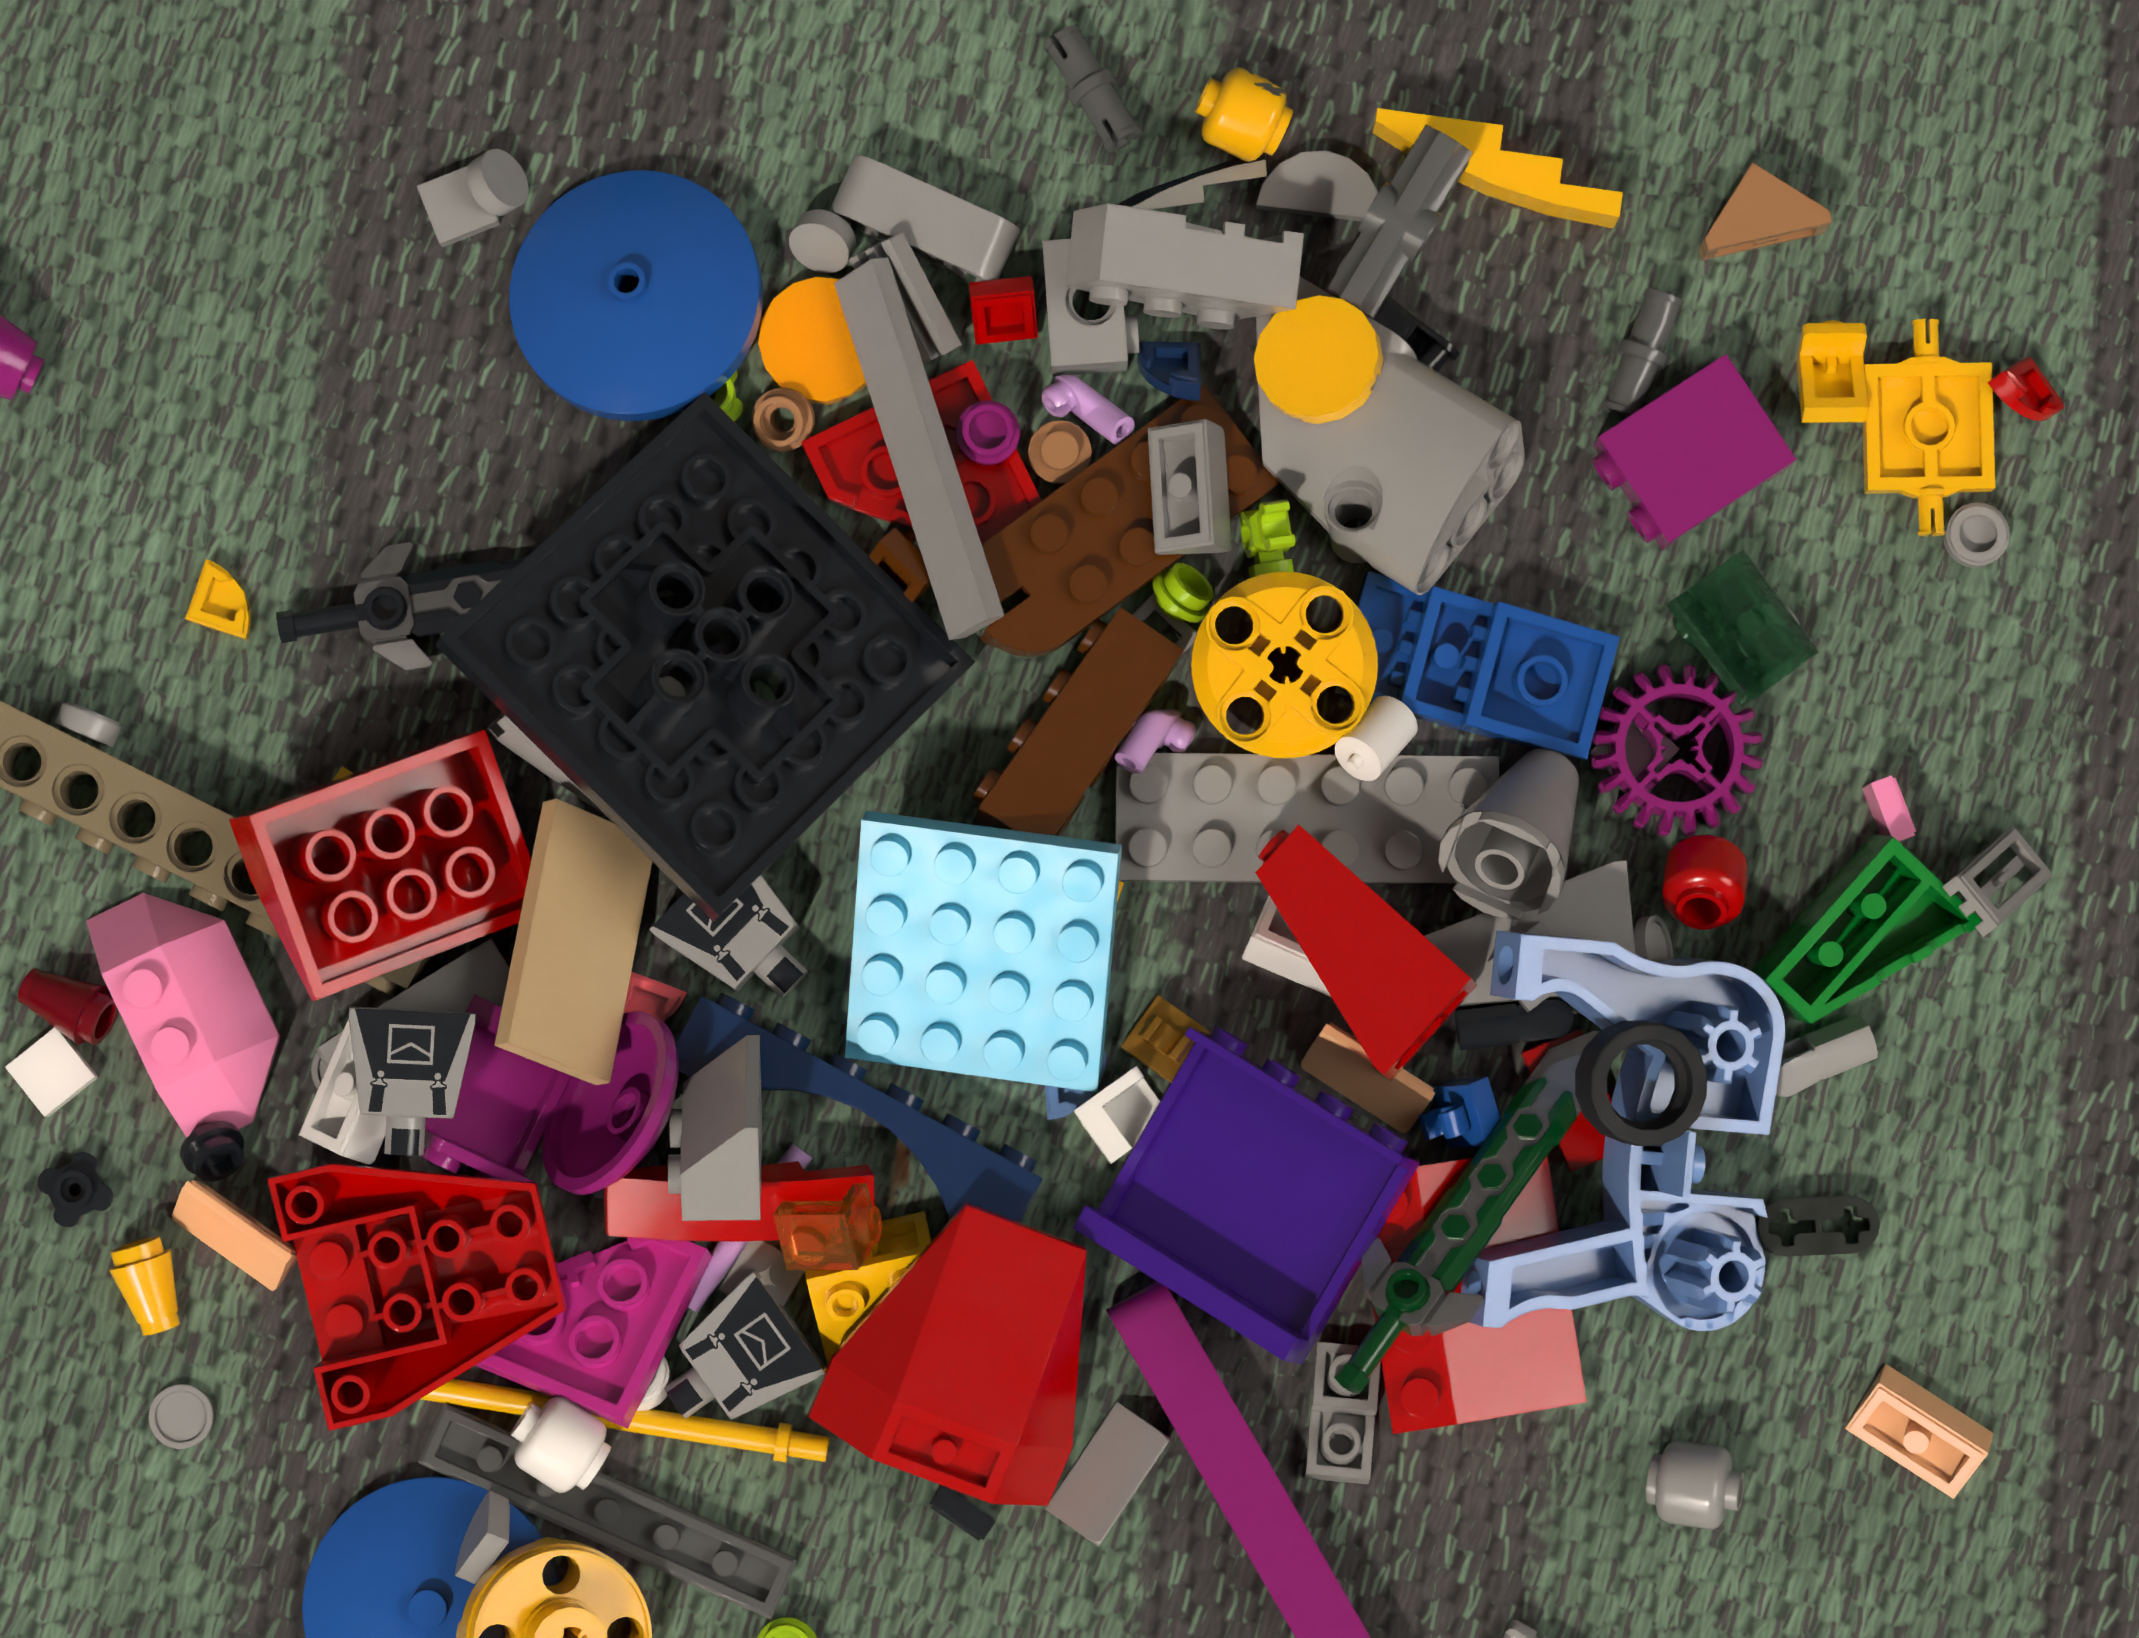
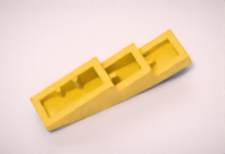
(1505, 175)

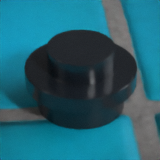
(213, 1151)

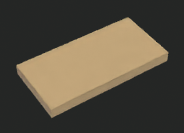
(574, 944)

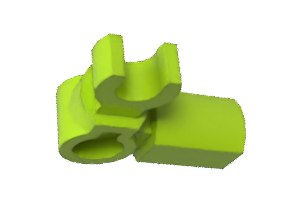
(1267, 536)

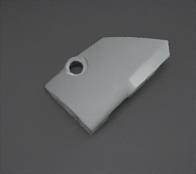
(1411, 461)

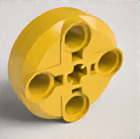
(1289, 709)
(583, 1603)

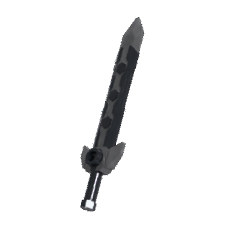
(396, 608)

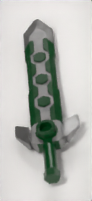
(1420, 1286)

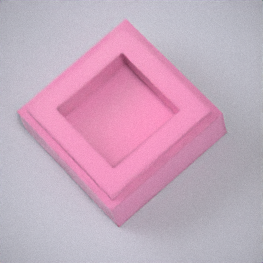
(1889, 809)

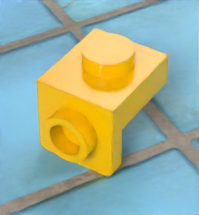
(1832, 372)

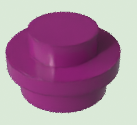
(987, 432)

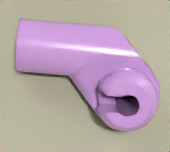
(1077, 397)
(1152, 732)

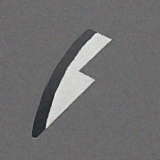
(1190, 187)

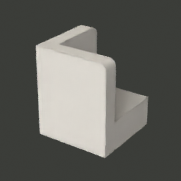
(1119, 1114)

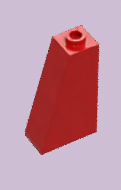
(1370, 958)

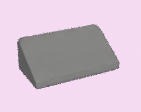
(1189, 488)
(1107, 1474)

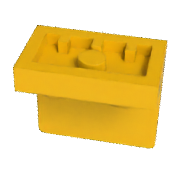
(847, 1296)

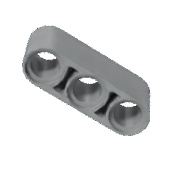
(933, 221)

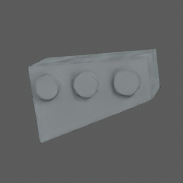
(1181, 265)

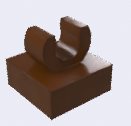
(902, 562)

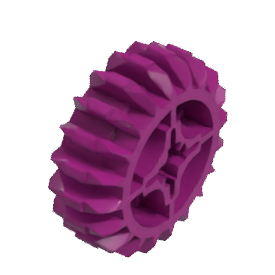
(1697, 771)

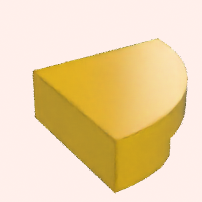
(220, 603)

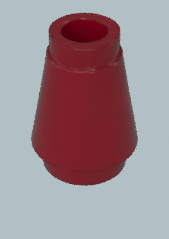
(70, 1005)

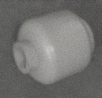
(1694, 1484)

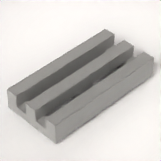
(925, 314)
(1978, 897)

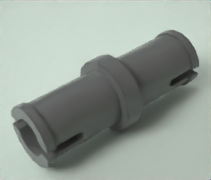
(1092, 88)
(1643, 352)

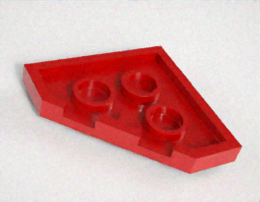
(860, 474)

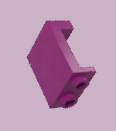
(1691, 453)
(499, 1106)

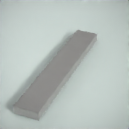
(919, 449)

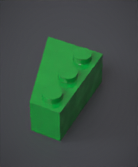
(1860, 930)

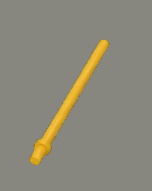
(776, 1441)

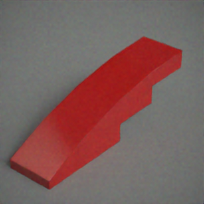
(644, 1209)

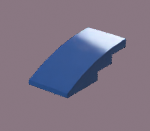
(1487, 666)

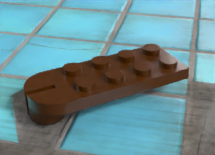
(1095, 537)

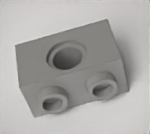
(1079, 343)

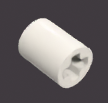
(1376, 739)

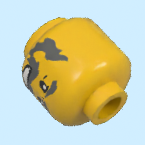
(1244, 114)

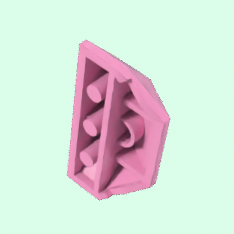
(188, 1008)

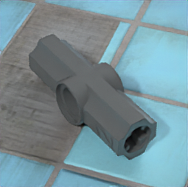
(1400, 221)

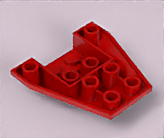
(412, 1277)
(968, 1363)

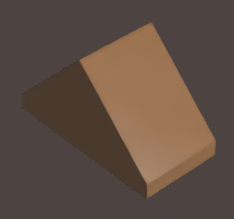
(1763, 214)

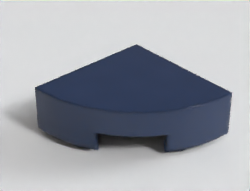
(1172, 367)

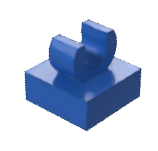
(1462, 1112)

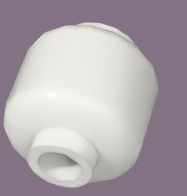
(560, 1444)

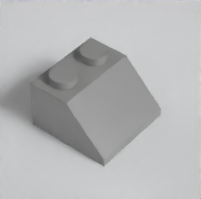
(720, 1138)

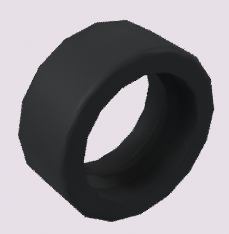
(1689, 1083)

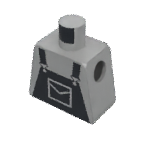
(739, 942)
(409, 1068)
(744, 1354)

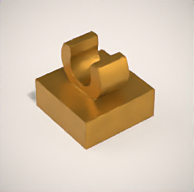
(1161, 1039)

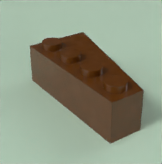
(1080, 729)

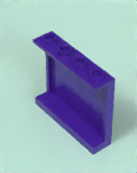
(1252, 1195)

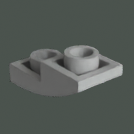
(1340, 1421)

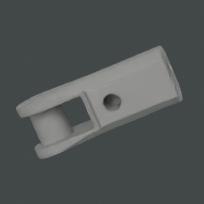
(1825, 1054)

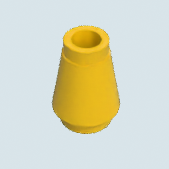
(147, 1283)

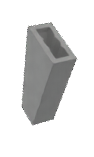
(1588, 907)

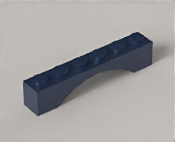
(945, 1149)

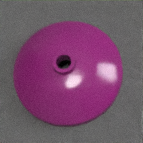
(612, 1126)

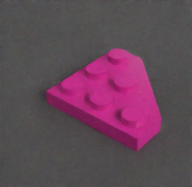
(614, 1327)

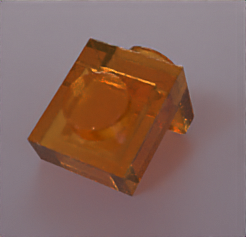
(828, 1232)

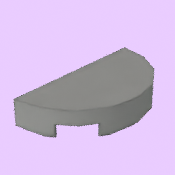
(1318, 186)

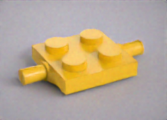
(1928, 428)

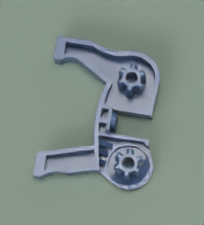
(1660, 1241)

